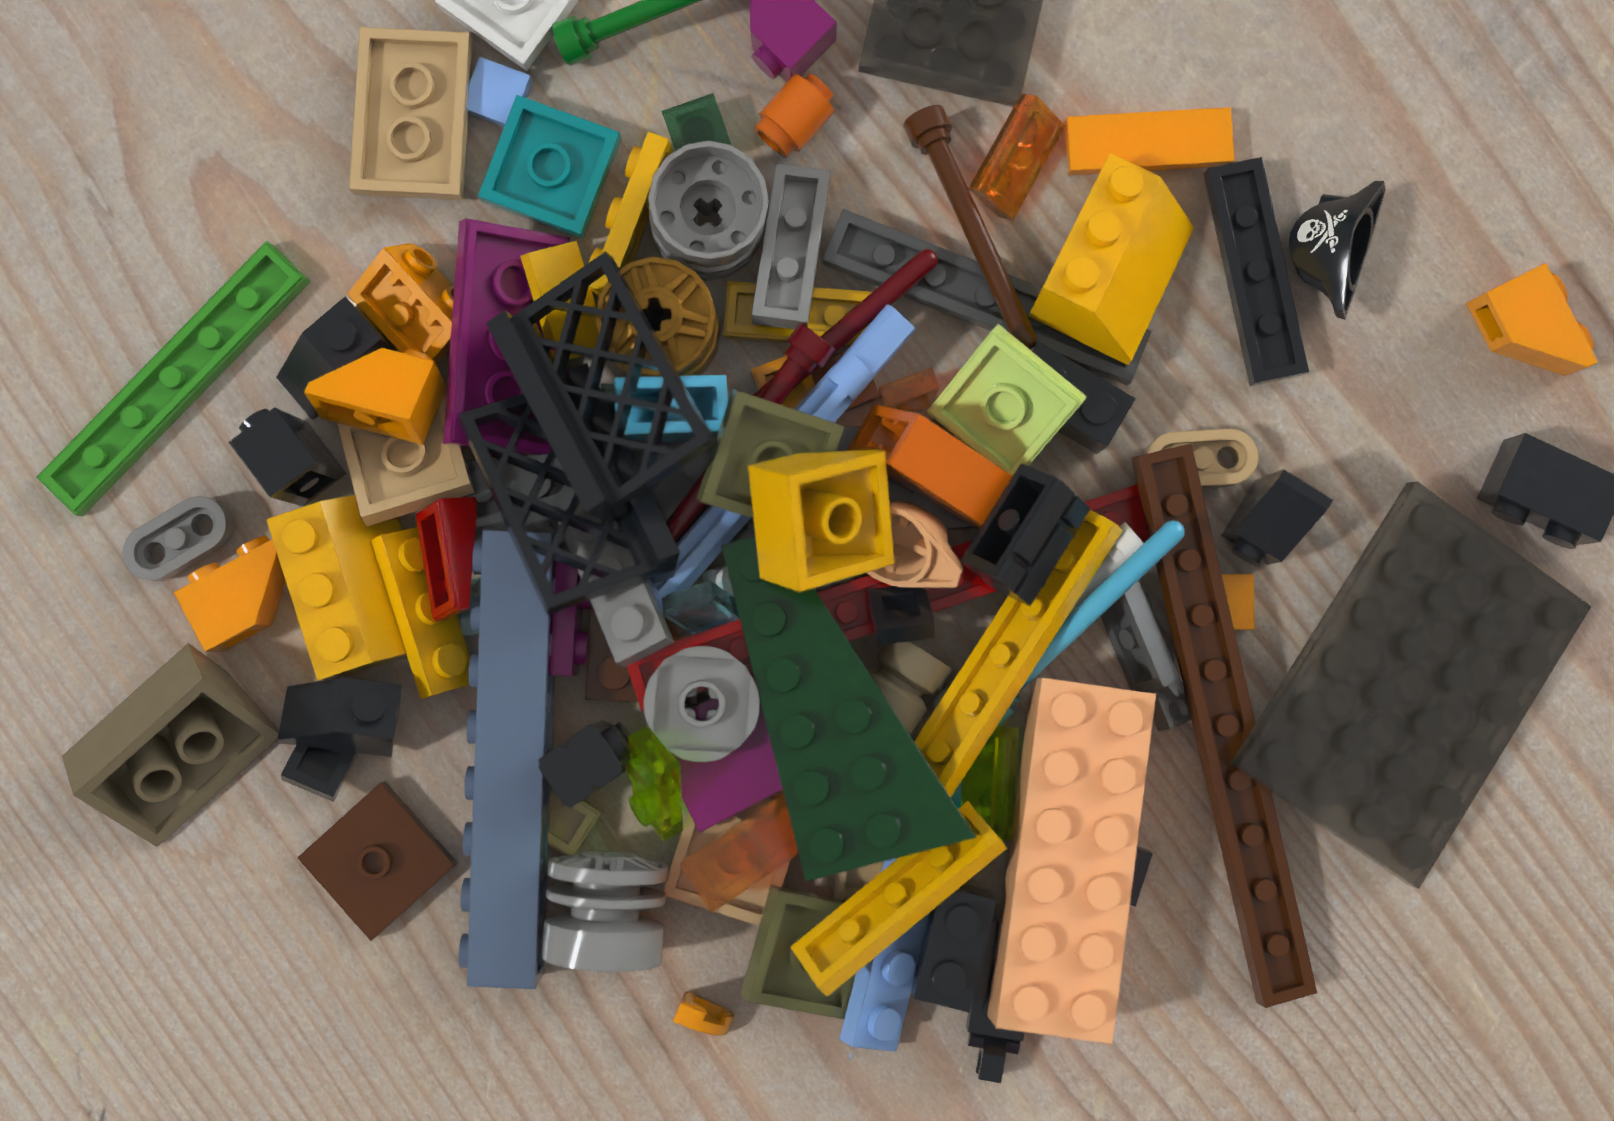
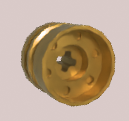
(692, 332)

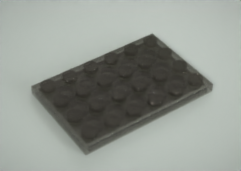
(1412, 684)

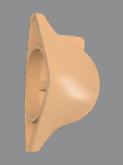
(919, 550)

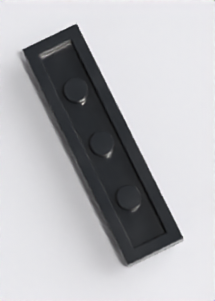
(1255, 271)

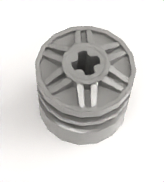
(708, 180)
(605, 911)

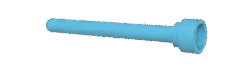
(1106, 595)

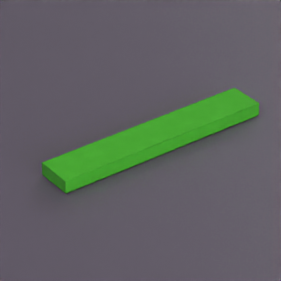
(173, 379)

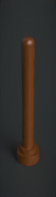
(930, 132)

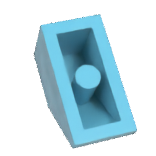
(707, 392)

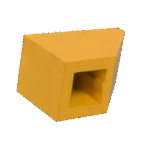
(1534, 323)
(234, 599)

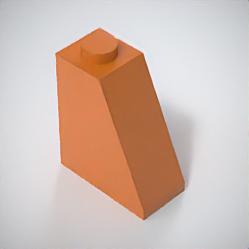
(933, 463)

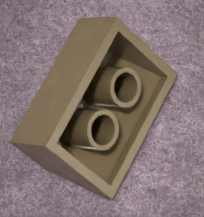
(169, 747)

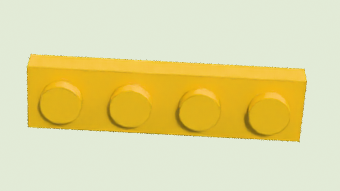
(893, 904)

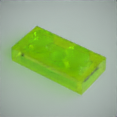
(992, 781)
(655, 784)

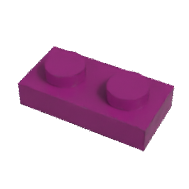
(569, 643)

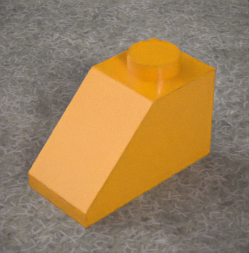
(382, 394)

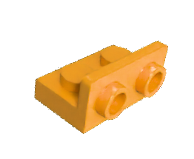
(408, 299)

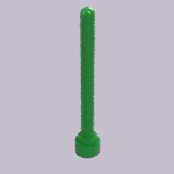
(580, 37)

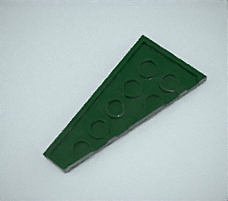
(841, 752)

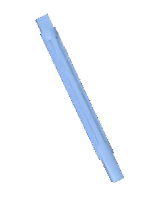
(827, 401)

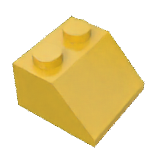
(821, 517)

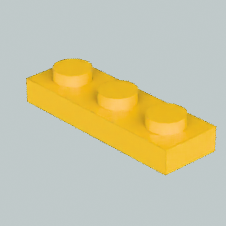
(630, 214)
(433, 648)

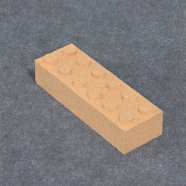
(1071, 860)

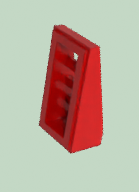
(447, 547)

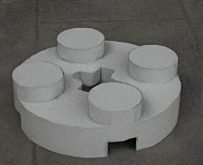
(723, 728)

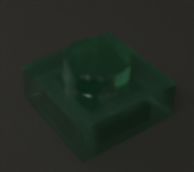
(695, 122)

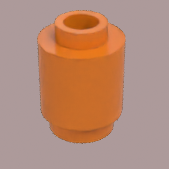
(795, 114)

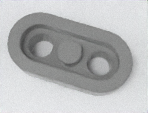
(180, 536)

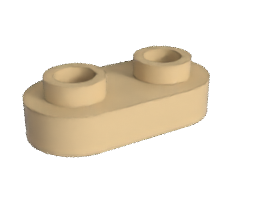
(1206, 447)

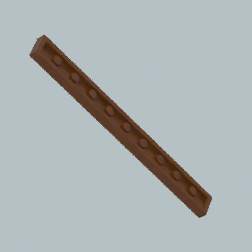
(1221, 723)

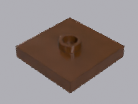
(377, 860)

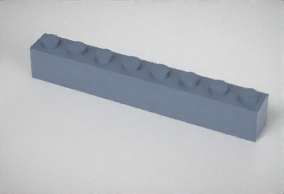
(506, 786)

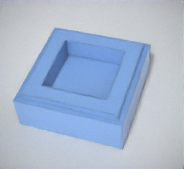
(494, 90)

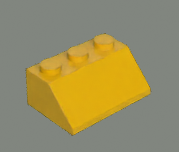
(1115, 261)
(337, 586)

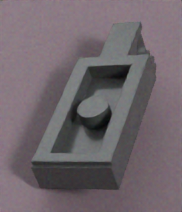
(1146, 656)

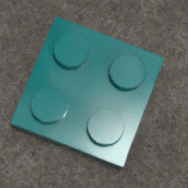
(549, 166)

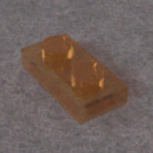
(1017, 156)

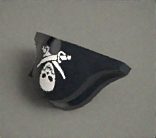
(1333, 241)

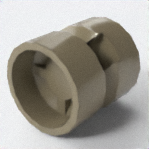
(906, 678)

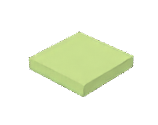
(1006, 402)

